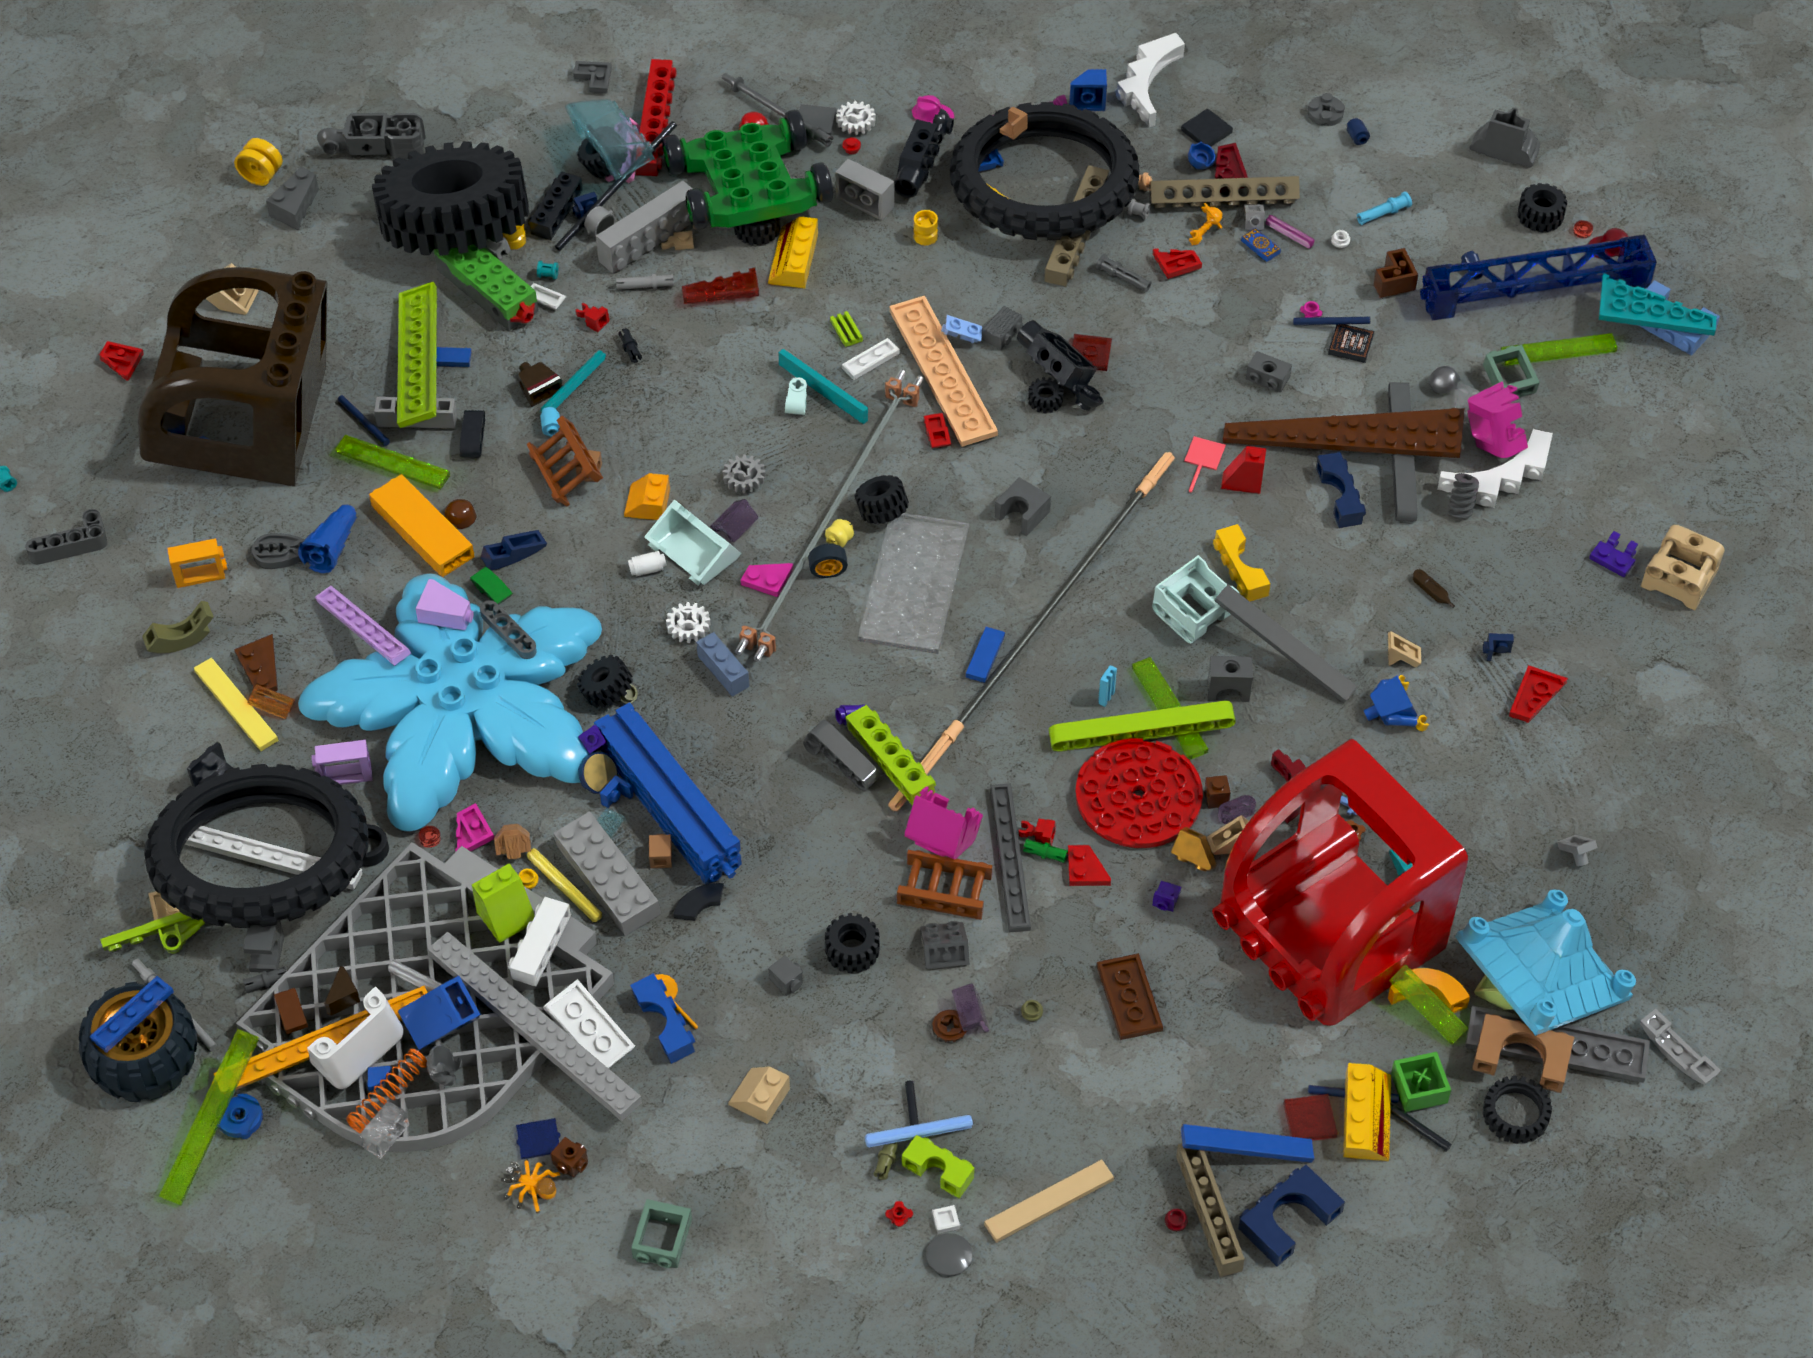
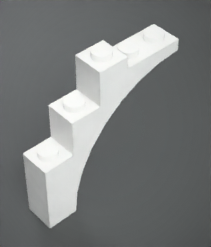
(1150, 61)
(1507, 477)

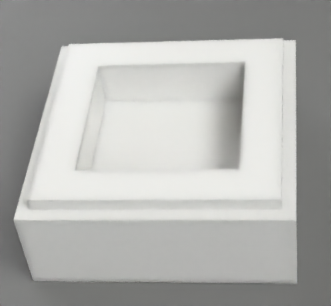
(945, 1219)

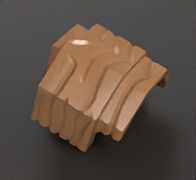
(512, 840)

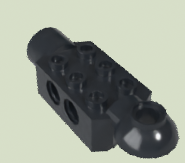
(920, 153)
(1062, 362)

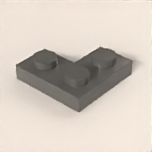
(596, 72)

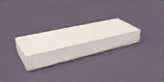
(870, 359)

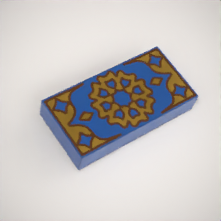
(1261, 244)

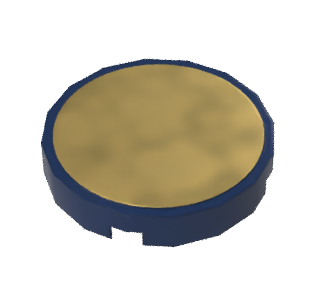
(597, 771)

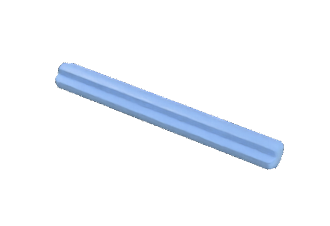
(921, 1130)

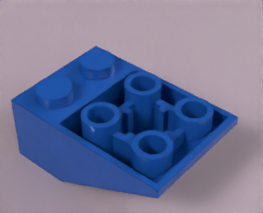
(439, 1013)

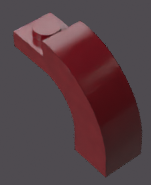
(1287, 769)

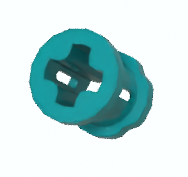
(547, 270)
(7, 482)

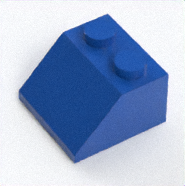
(1089, 90)

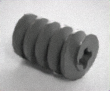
(1464, 495)

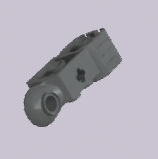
(375, 135)

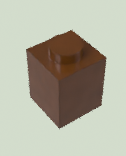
(1216, 791)

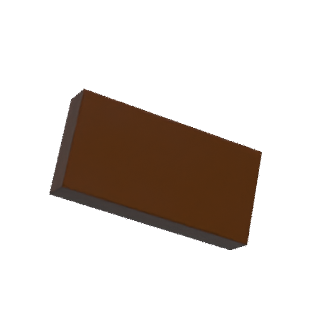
(290, 1010)

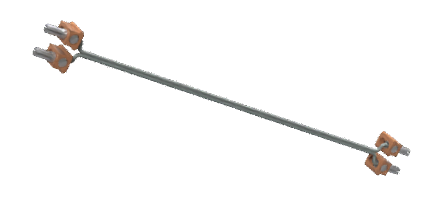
(767, 642)

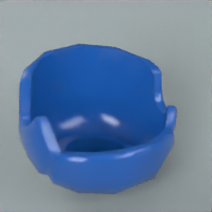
(1201, 156)

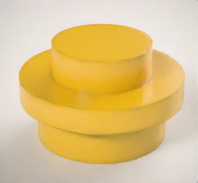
(529, 878)

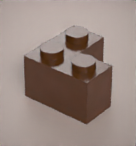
(1397, 274)

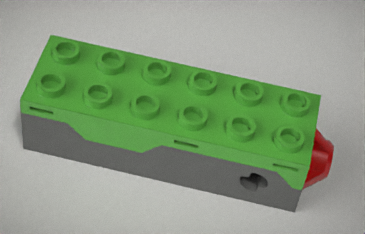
(489, 285)

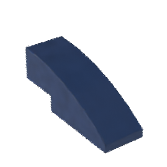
(512, 549)

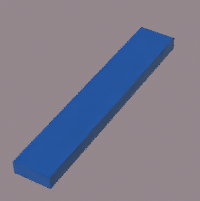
(1247, 1143)

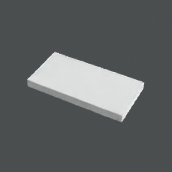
(589, 1024)

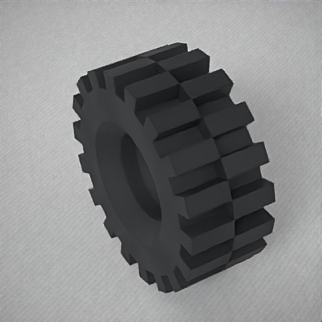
(605, 681)

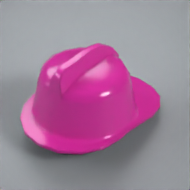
(928, 107)

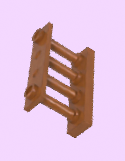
(581, 457)
(940, 902)

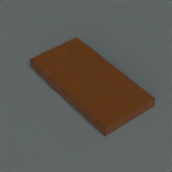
(1129, 996)

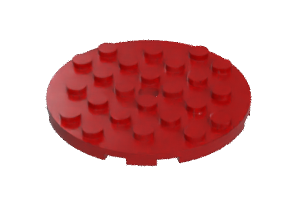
(1117, 814)

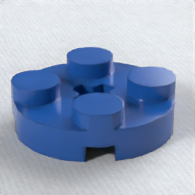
(248, 1124)

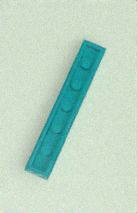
(823, 386)

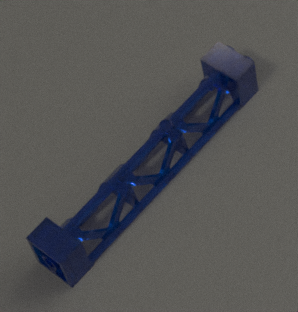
(1634, 265)

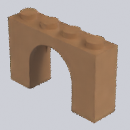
(1552, 1046)

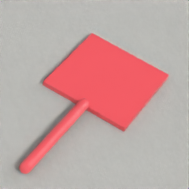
(1204, 454)

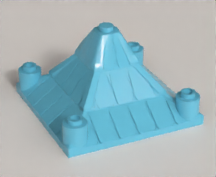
(1545, 964)

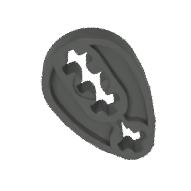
(277, 559)

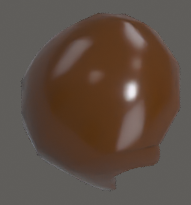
(460, 513)

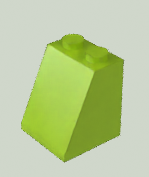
(503, 902)

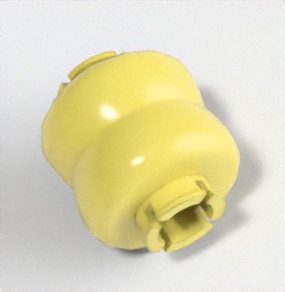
(839, 532)

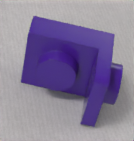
(592, 739)
(1166, 896)

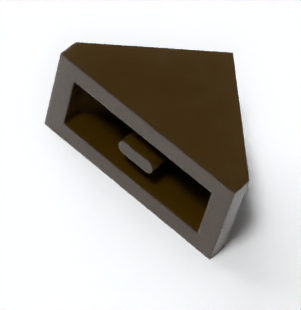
(342, 993)

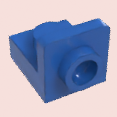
(614, 789)

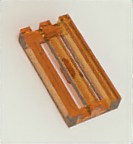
(268, 704)

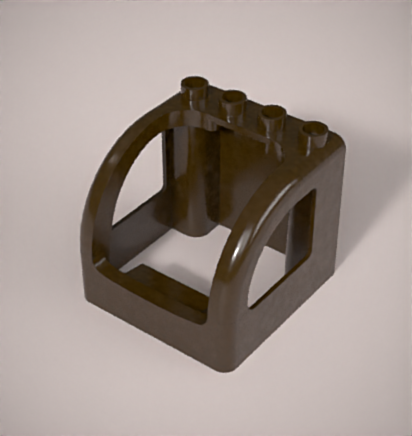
(279, 387)

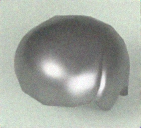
(1443, 379)

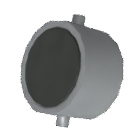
(599, 220)

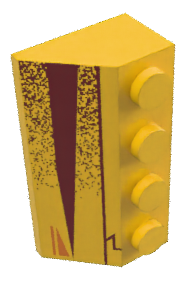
(794, 253)
(1367, 1113)

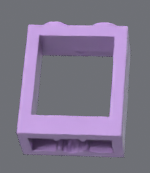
(344, 752)

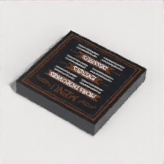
(1351, 343)

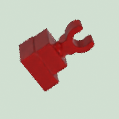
(594, 317)
(1043, 832)

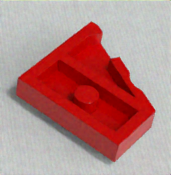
(1177, 262)
(121, 358)
(1085, 867)

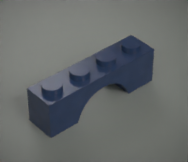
(1334, 471)

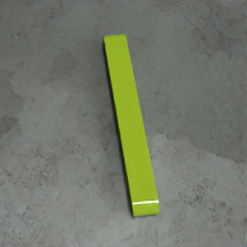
(1142, 725)

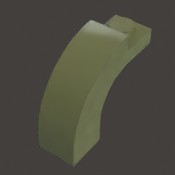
(182, 635)

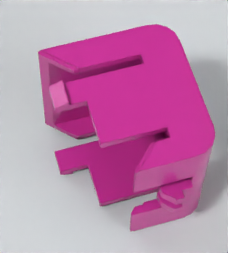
(1491, 421)
(941, 829)

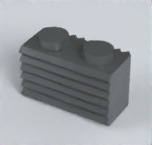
(1002, 327)

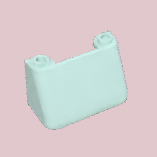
(691, 544)

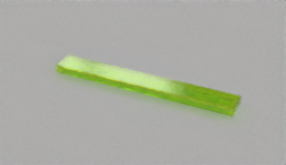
(209, 1117)

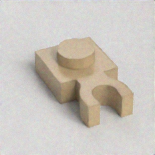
(680, 241)

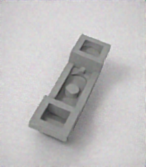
(1676, 1050)

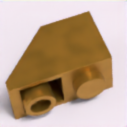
(1194, 848)

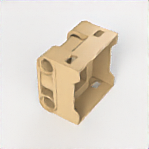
(1677, 577)

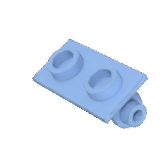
(967, 330)

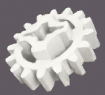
(855, 117)
(688, 622)

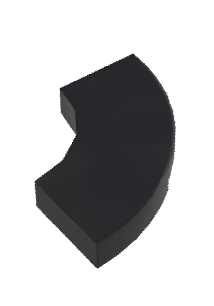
(699, 899)

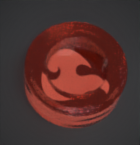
(1583, 229)
(429, 836)

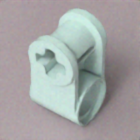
(796, 397)

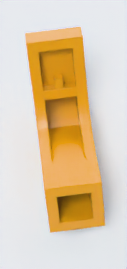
(1442, 985)

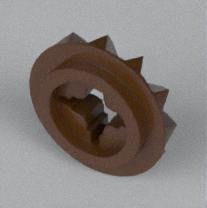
(943, 1020)

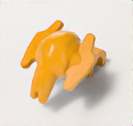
(1213, 217)

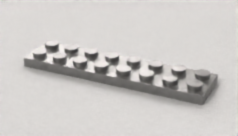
(1591, 1049)

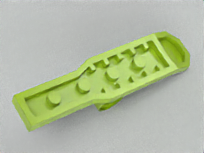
(171, 926)

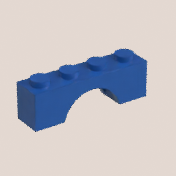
(652, 997)

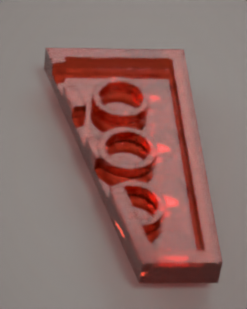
(733, 287)

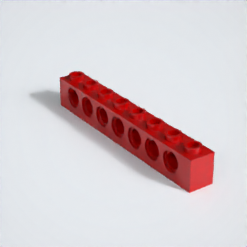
(656, 110)

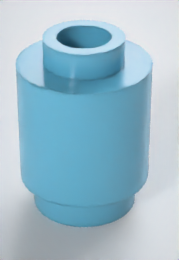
(548, 421)

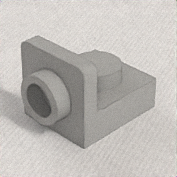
(1254, 217)

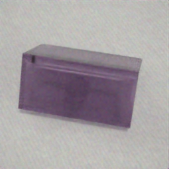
(735, 519)
(970, 1008)

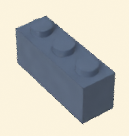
(722, 664)

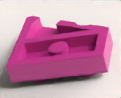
(767, 577)
(472, 829)

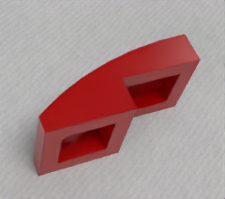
(937, 430)

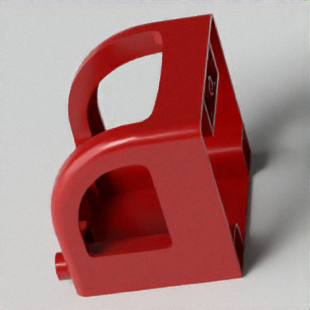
(1318, 908)

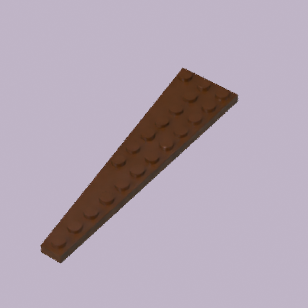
(1405, 433)

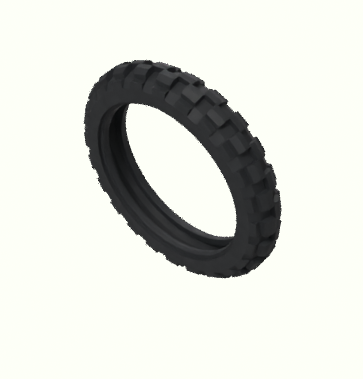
(1042, 220)
(267, 903)

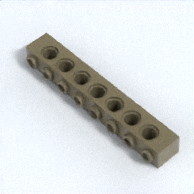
(1289, 184)
(1067, 250)

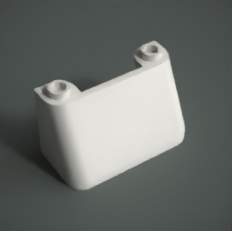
(362, 1047)

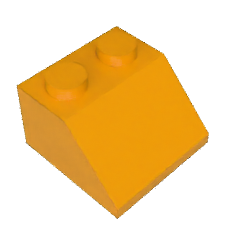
(648, 497)

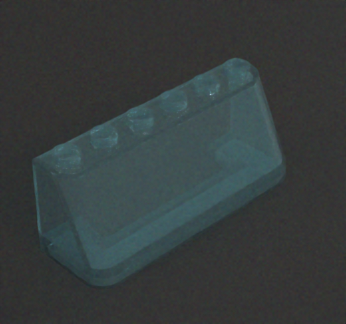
(611, 135)

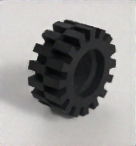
(1045, 403)

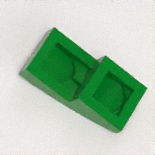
(491, 585)

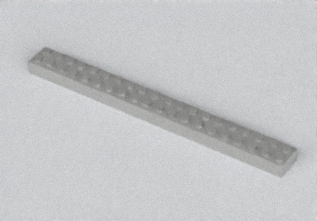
(535, 1026)

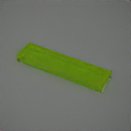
(1428, 1004)

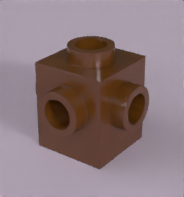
(569, 1157)

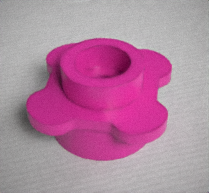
(1311, 309)

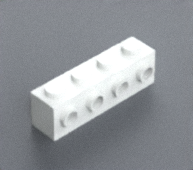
(539, 941)

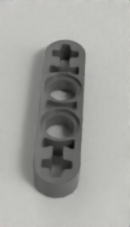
(505, 631)

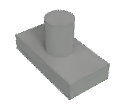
(1578, 846)

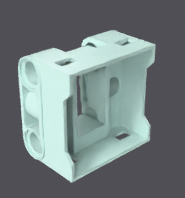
(1203, 587)

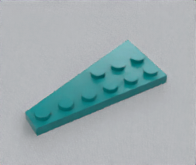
(1645, 308)

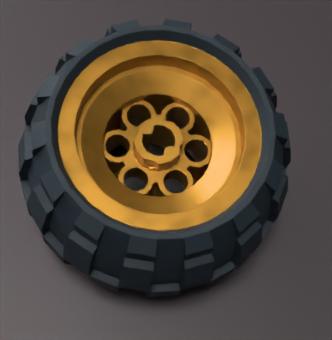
(144, 1072)

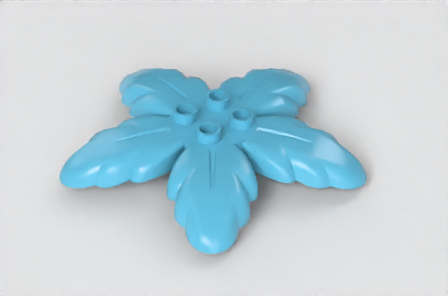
(456, 693)

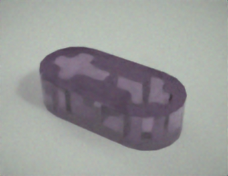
(1235, 808)

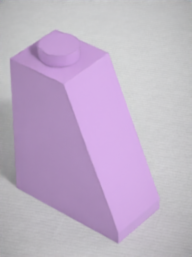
(443, 607)

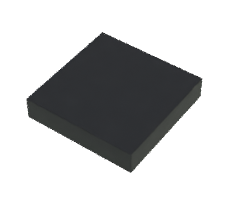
(1207, 128)

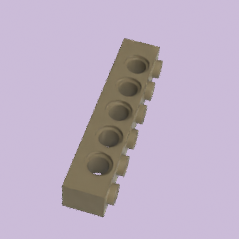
(1210, 1210)

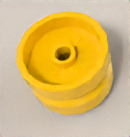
(258, 161)

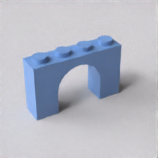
(1685, 341)

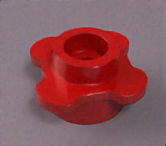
(899, 1220)

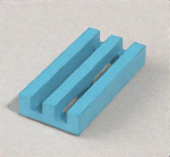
(1107, 685)

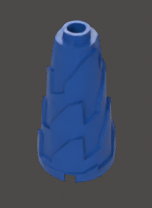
(328, 540)

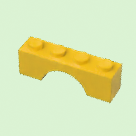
(1250, 581)

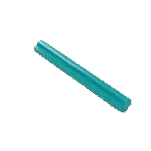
(575, 380)

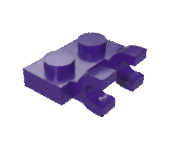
(1611, 558)

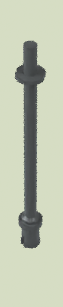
(738, 85)

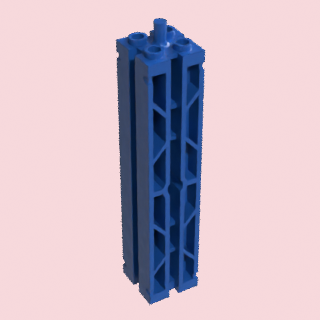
(670, 795)

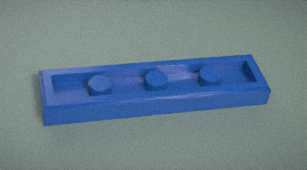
(131, 1014)

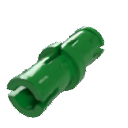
(1045, 850)

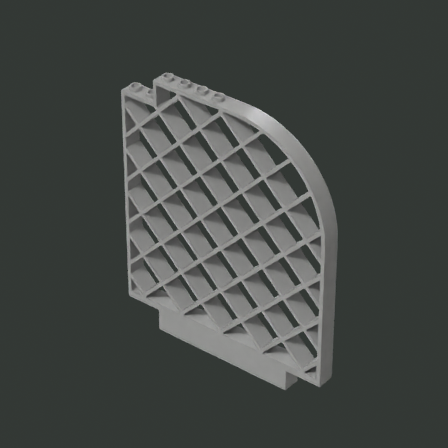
(459, 873)

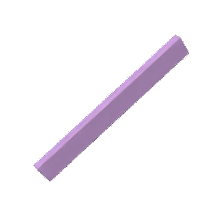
(363, 625)

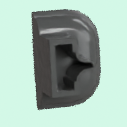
(1507, 139)

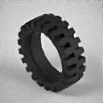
(1521, 1087)

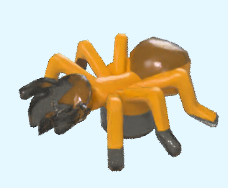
(535, 1185)

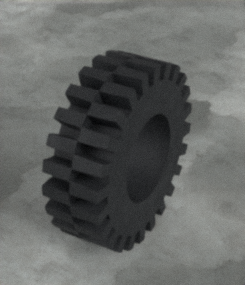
(450, 198)

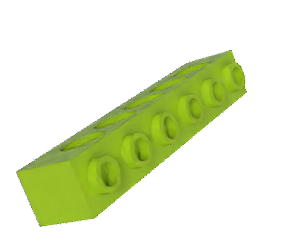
(889, 753)

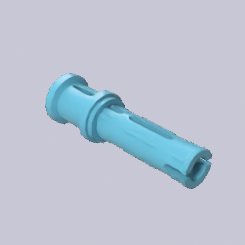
(1391, 205)

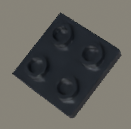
(209, 763)

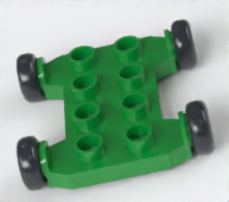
(747, 173)

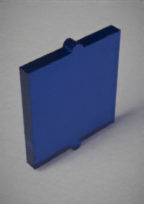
(537, 1138)

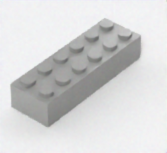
(643, 229)
(607, 873)

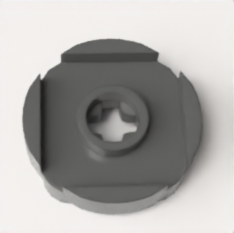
(1326, 102)

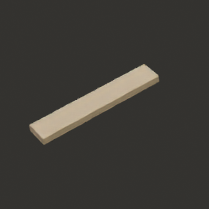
(1049, 1201)

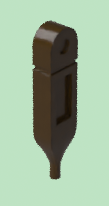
(1431, 587)

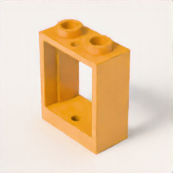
(196, 552)

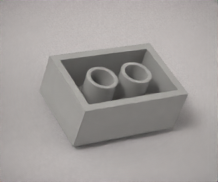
(864, 189)

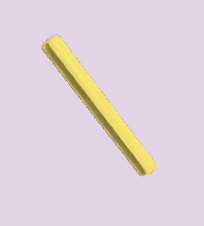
(564, 885)

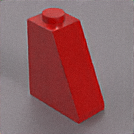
(1245, 471)

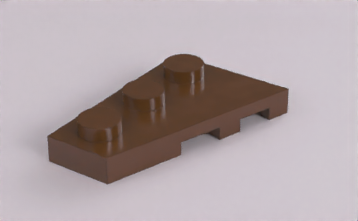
(259, 662)

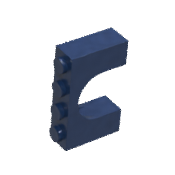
(1301, 1188)

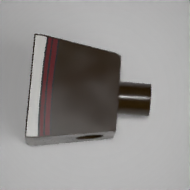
(538, 382)

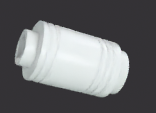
(647, 563)

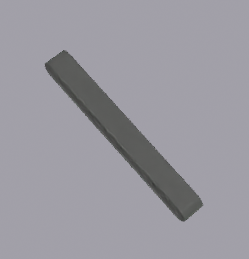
(1402, 465)

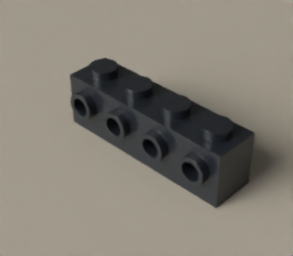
(555, 205)

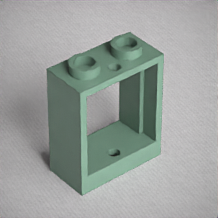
(1524, 387)
(666, 1213)

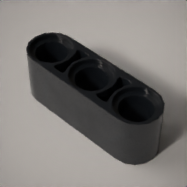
(472, 434)

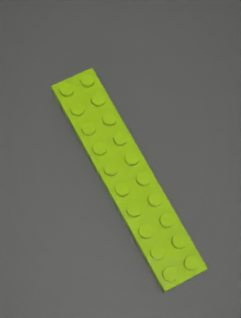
(417, 355)

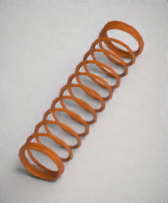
(351, 1118)

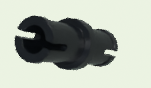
(630, 345)

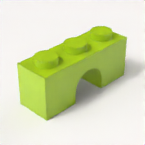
(924, 1154)

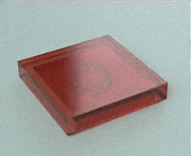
(1094, 349)
(1310, 1117)

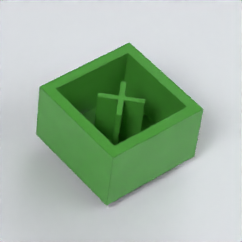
(1420, 1081)

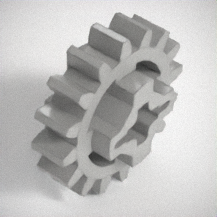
(744, 474)

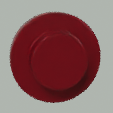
(1176, 1220)

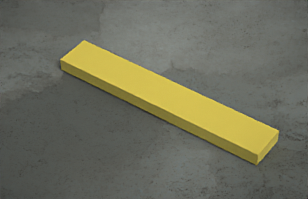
(236, 704)

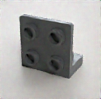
(945, 944)

